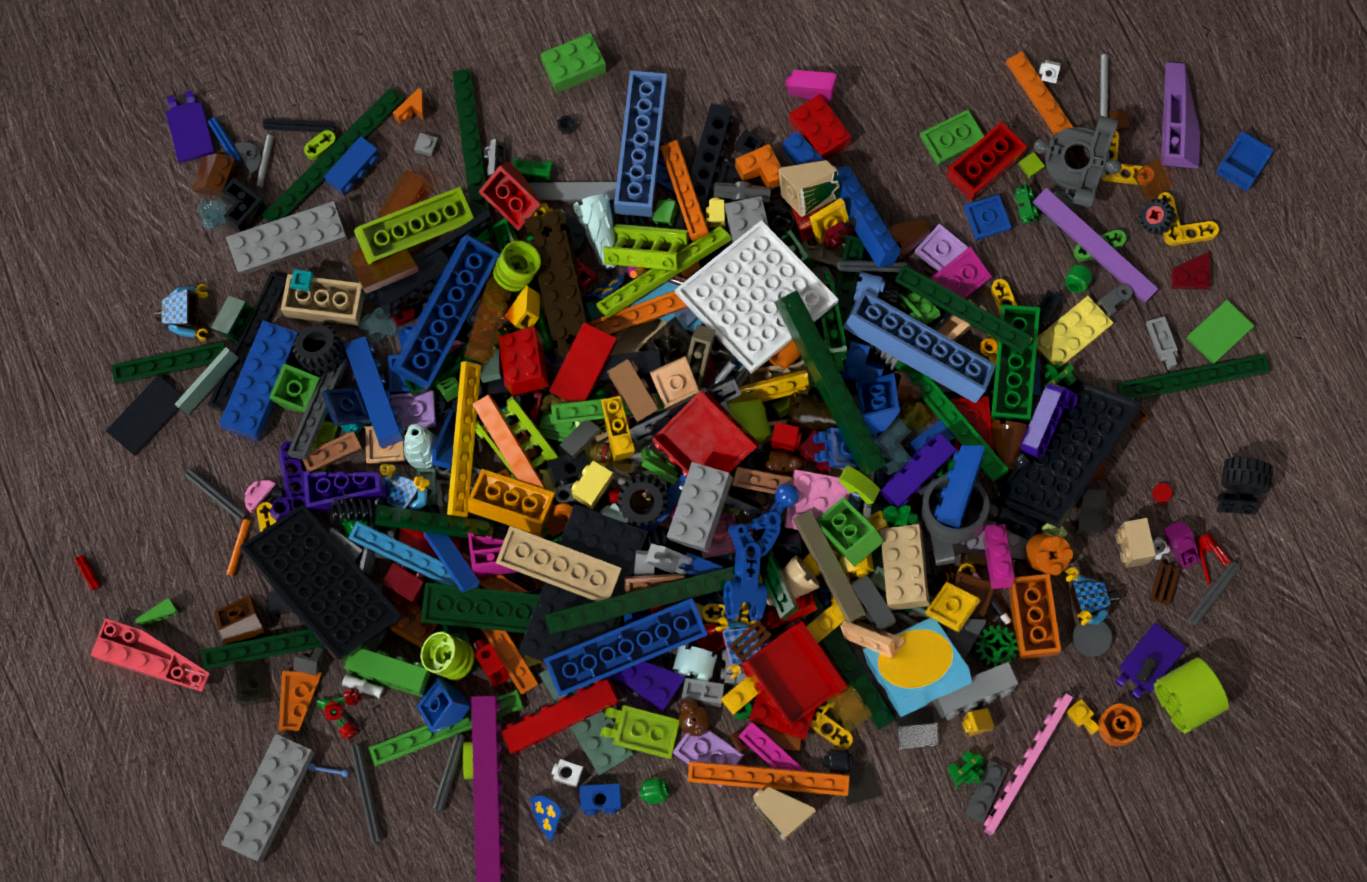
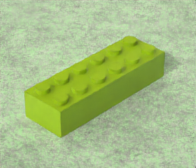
(413, 225)

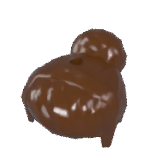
(906, 388)
(781, 459)
(689, 710)

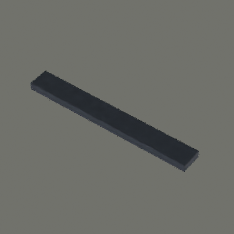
(263, 311)

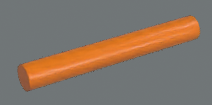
(639, 271)
(236, 552)

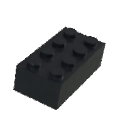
(411, 290)

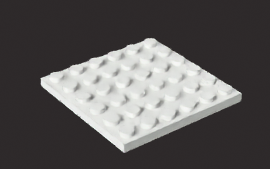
(739, 293)

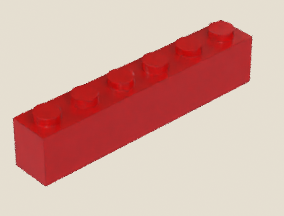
(560, 716)

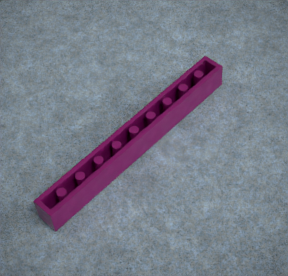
(487, 789)

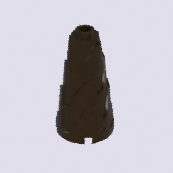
(809, 413)

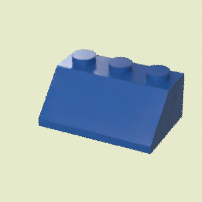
(878, 402)

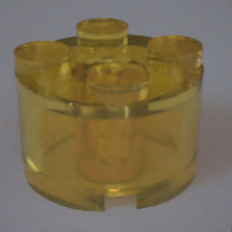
(849, 708)

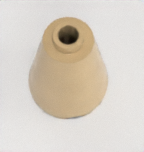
(799, 579)

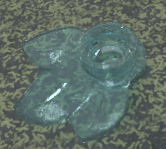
(214, 210)
(376, 327)

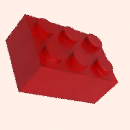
(820, 127)
(523, 361)

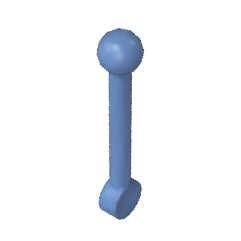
(312, 767)

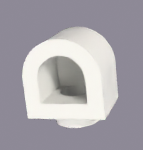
(1049, 71)

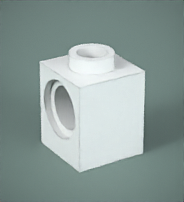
(576, 775)

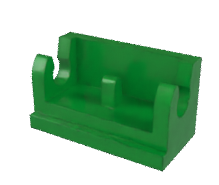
(534, 170)

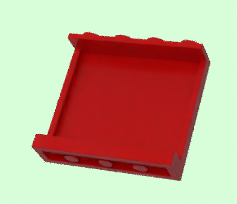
(705, 436)
(793, 675)

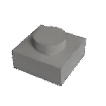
(426, 144)

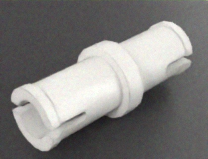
(362, 686)

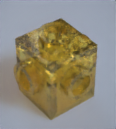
(913, 414)

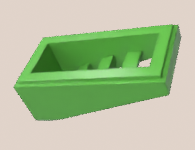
(450, 392)
(160, 612)

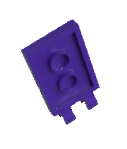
(189, 129)
(1156, 645)

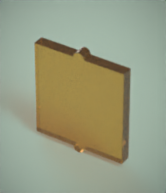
(1152, 180)

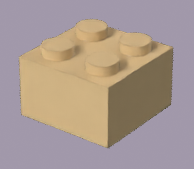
(1135, 543)

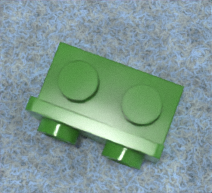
(918, 308)

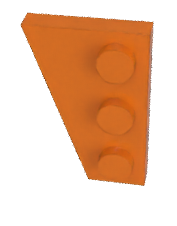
(296, 696)

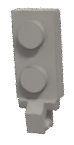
(1163, 341)

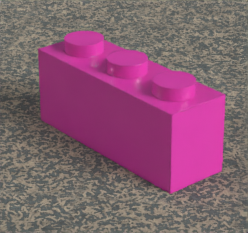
(998, 556)

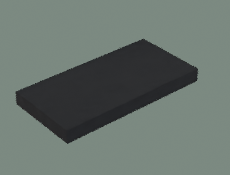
(145, 415)

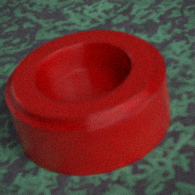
(1162, 493)

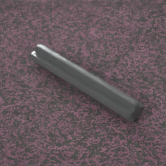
(868, 266)
(215, 494)
(1214, 593)
(449, 772)

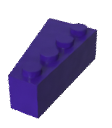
(917, 470)
(325, 487)
(651, 683)

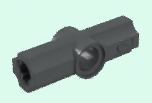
(741, 191)

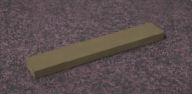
(829, 566)

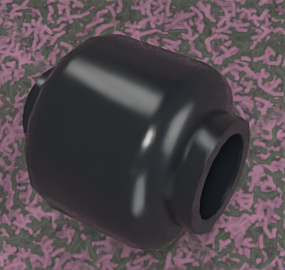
(839, 760)

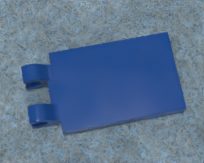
(836, 451)

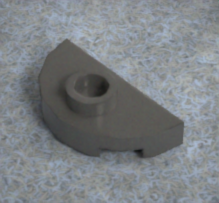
(250, 156)

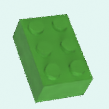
(573, 63)
(849, 531)

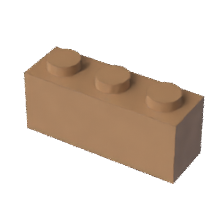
(633, 390)

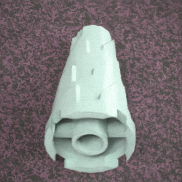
(598, 224)
(419, 446)

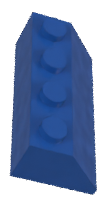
(960, 486)

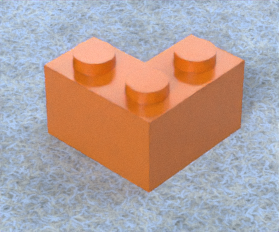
(760, 163)

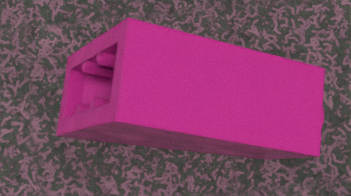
(811, 83)

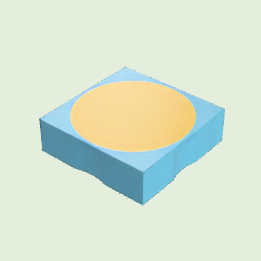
(921, 669)

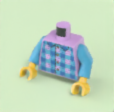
(732, 631)

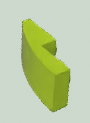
(857, 482)

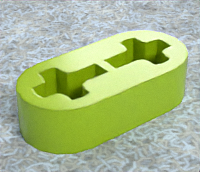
(319, 144)
(467, 760)

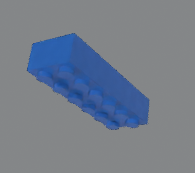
(250, 402)

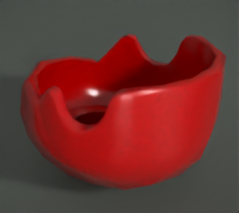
(713, 640)

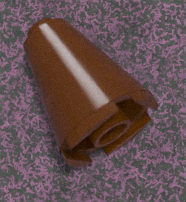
(909, 234)
(1008, 441)

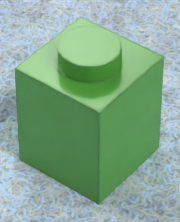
(666, 214)

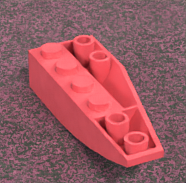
(146, 655)

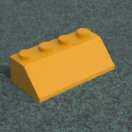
(511, 502)

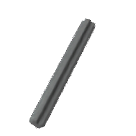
(366, 794)

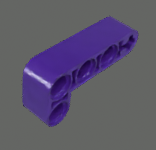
(1046, 418)
(289, 479)

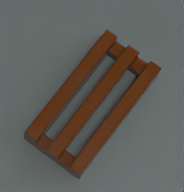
(1175, 570)
(762, 630)

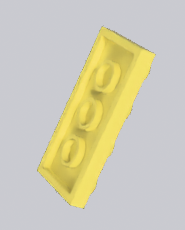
(1072, 332)

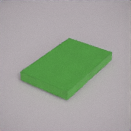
(952, 137)
(1220, 332)

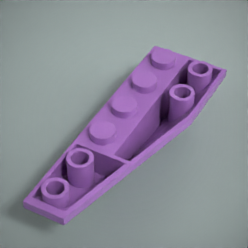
(1180, 121)

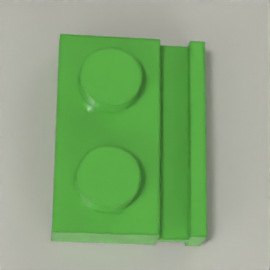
(552, 431)
(659, 465)

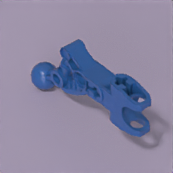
(745, 585)

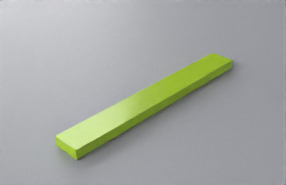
(656, 277)

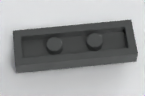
(985, 792)

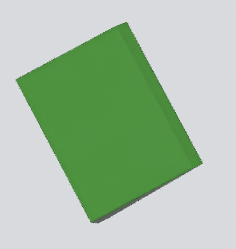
(293, 388)

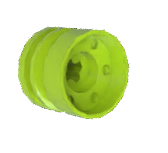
(516, 265)
(447, 656)

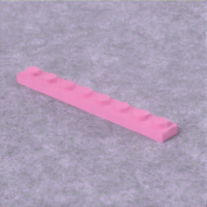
(1022, 770)

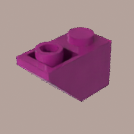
(1182, 544)

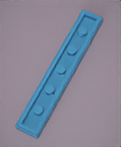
(401, 553)

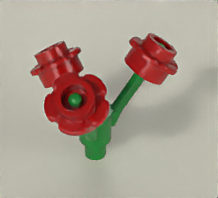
(333, 711)

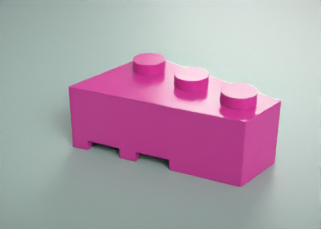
(484, 555)

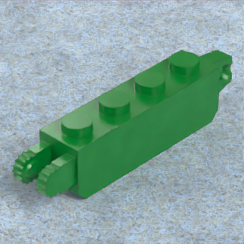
(832, 328)

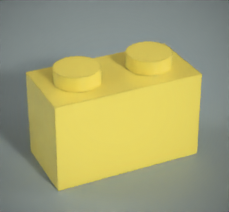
(592, 484)

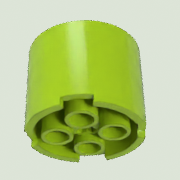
(1191, 695)

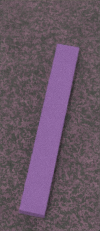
(1095, 245)

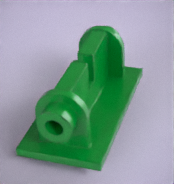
(1026, 196)

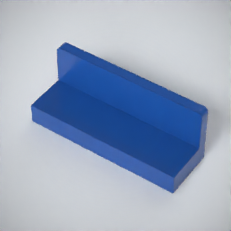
(443, 447)

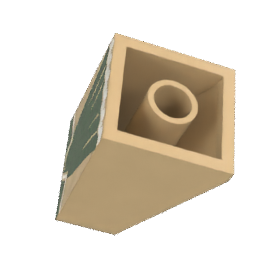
(809, 185)
(782, 811)

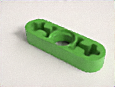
(1110, 235)

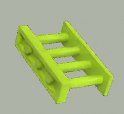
(649, 237)
(524, 424)

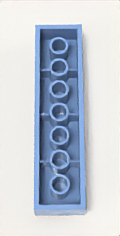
(640, 143)
(919, 346)

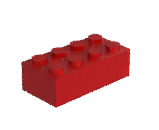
(986, 161)

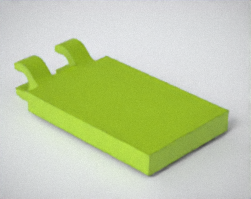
(642, 731)

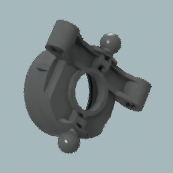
(1085, 180)
(942, 535)

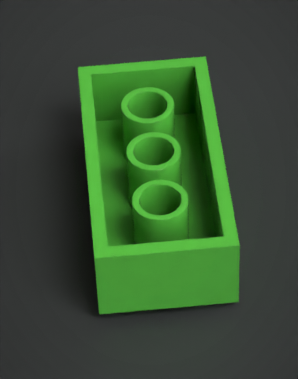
(388, 671)

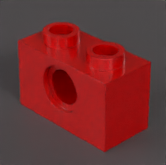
(786, 437)

